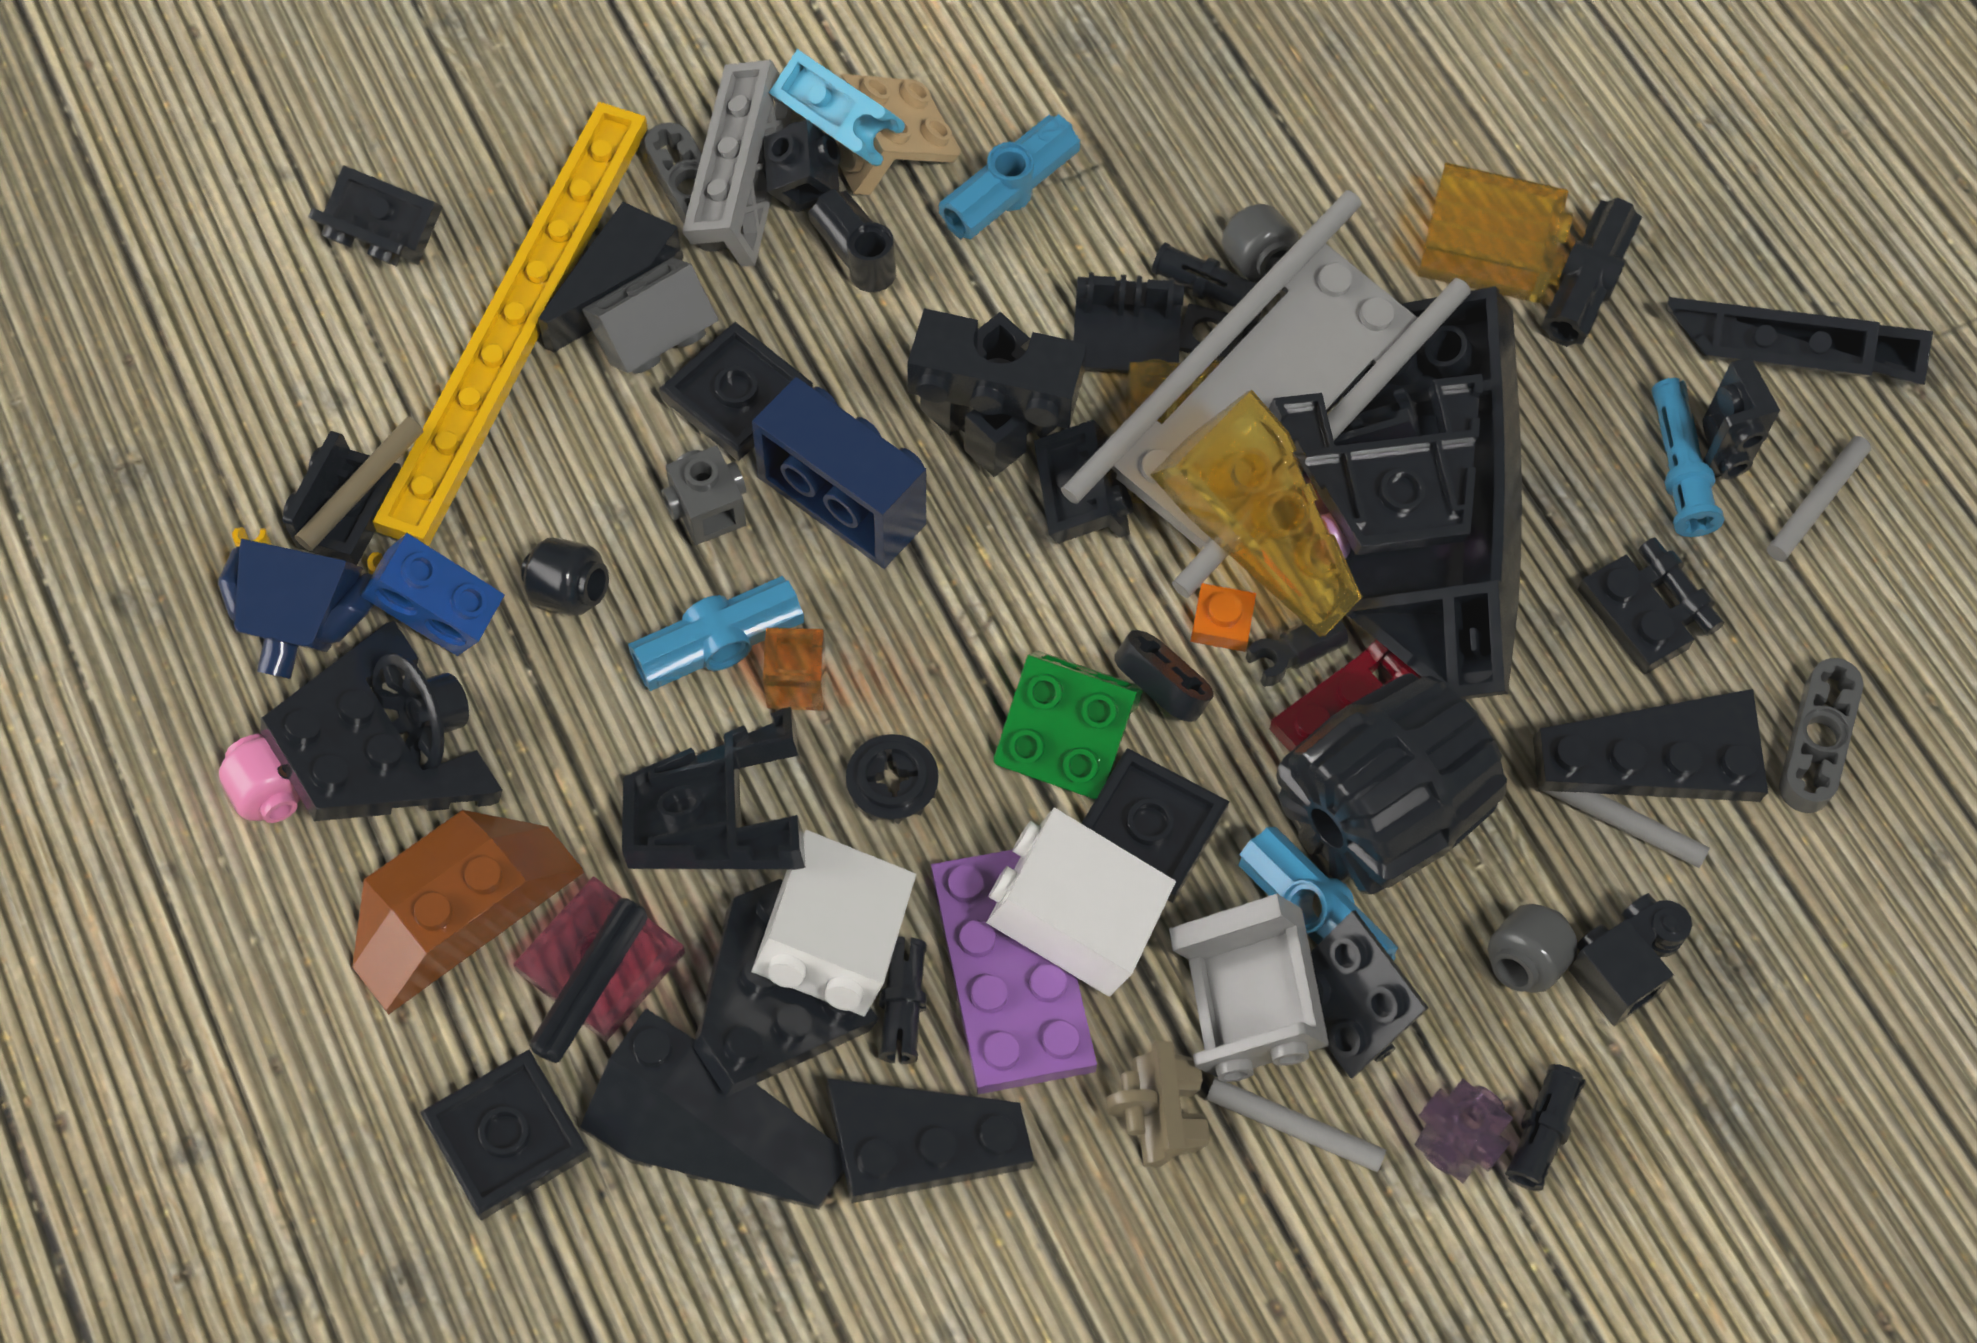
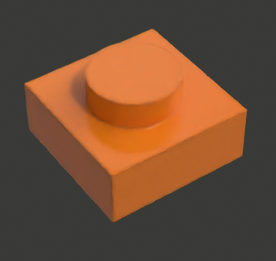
(1223, 617)

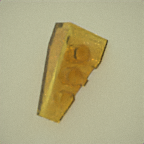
(1252, 500)

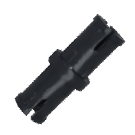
(1174, 262)
(903, 1002)
(1545, 1127)

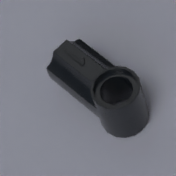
(856, 239)

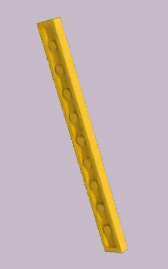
(510, 326)

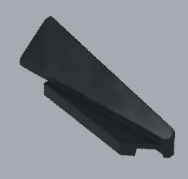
(1804, 340)

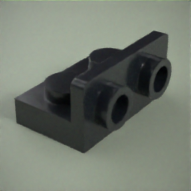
(1738, 420)
(1103, 506)

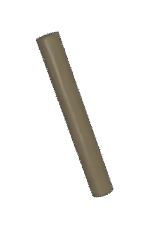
(359, 484)

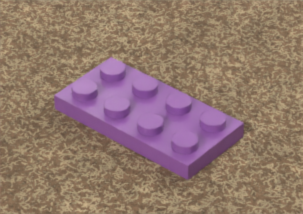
(1015, 1006)

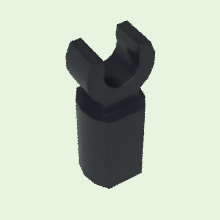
(1296, 649)

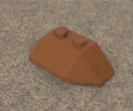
(452, 899)

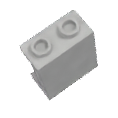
(1252, 987)

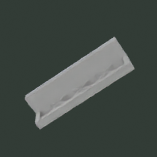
(730, 176)

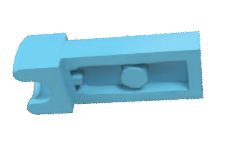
(834, 106)

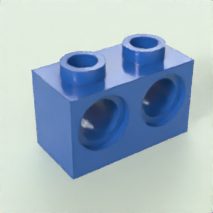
(432, 595)

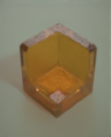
(794, 668)

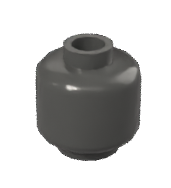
(1257, 240)
(1532, 948)

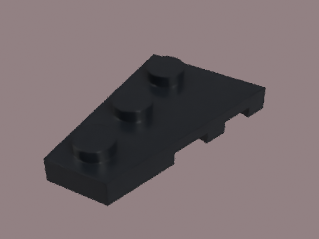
(921, 1138)

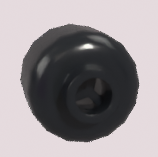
(564, 576)

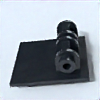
(1127, 321)
(1361, 995)

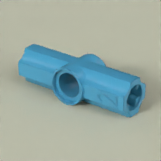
(1009, 176)
(715, 633)
(1284, 870)

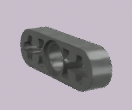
(672, 175)
(1803, 750)

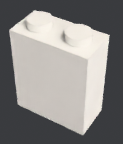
(1079, 901)
(835, 925)

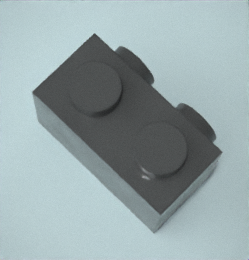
(651, 316)

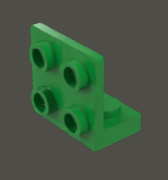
(1066, 724)

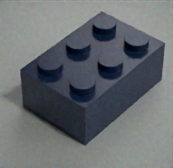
(840, 471)

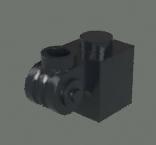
(1624, 964)

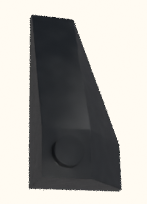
(670, 1113)

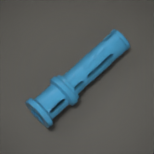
(1689, 477)

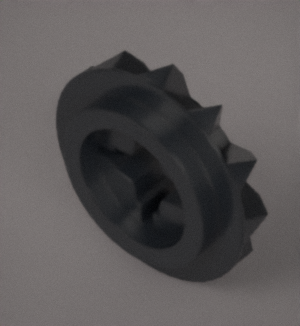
(909, 759)

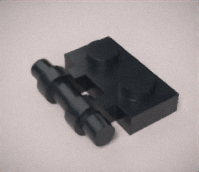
(1637, 613)

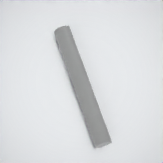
(1818, 498)
(1636, 825)
(1296, 1124)

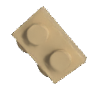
(923, 139)

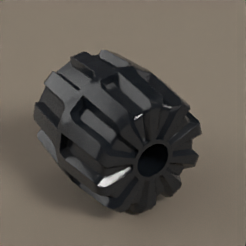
(1392, 781)

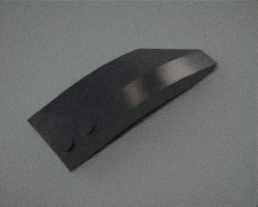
(1457, 604)

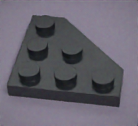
(752, 1023)

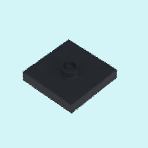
(729, 388)
(1156, 816)
(505, 1134)

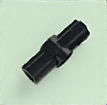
(1591, 272)

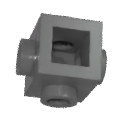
(705, 494)

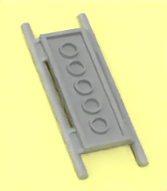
(1309, 343)

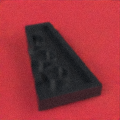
(1662, 751)

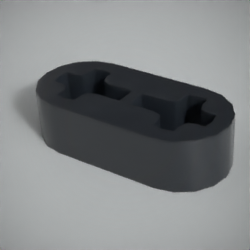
(1163, 675)

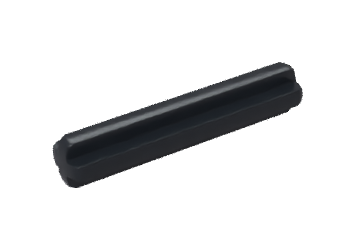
(588, 980)

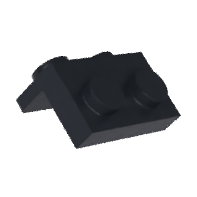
(378, 214)
(327, 472)

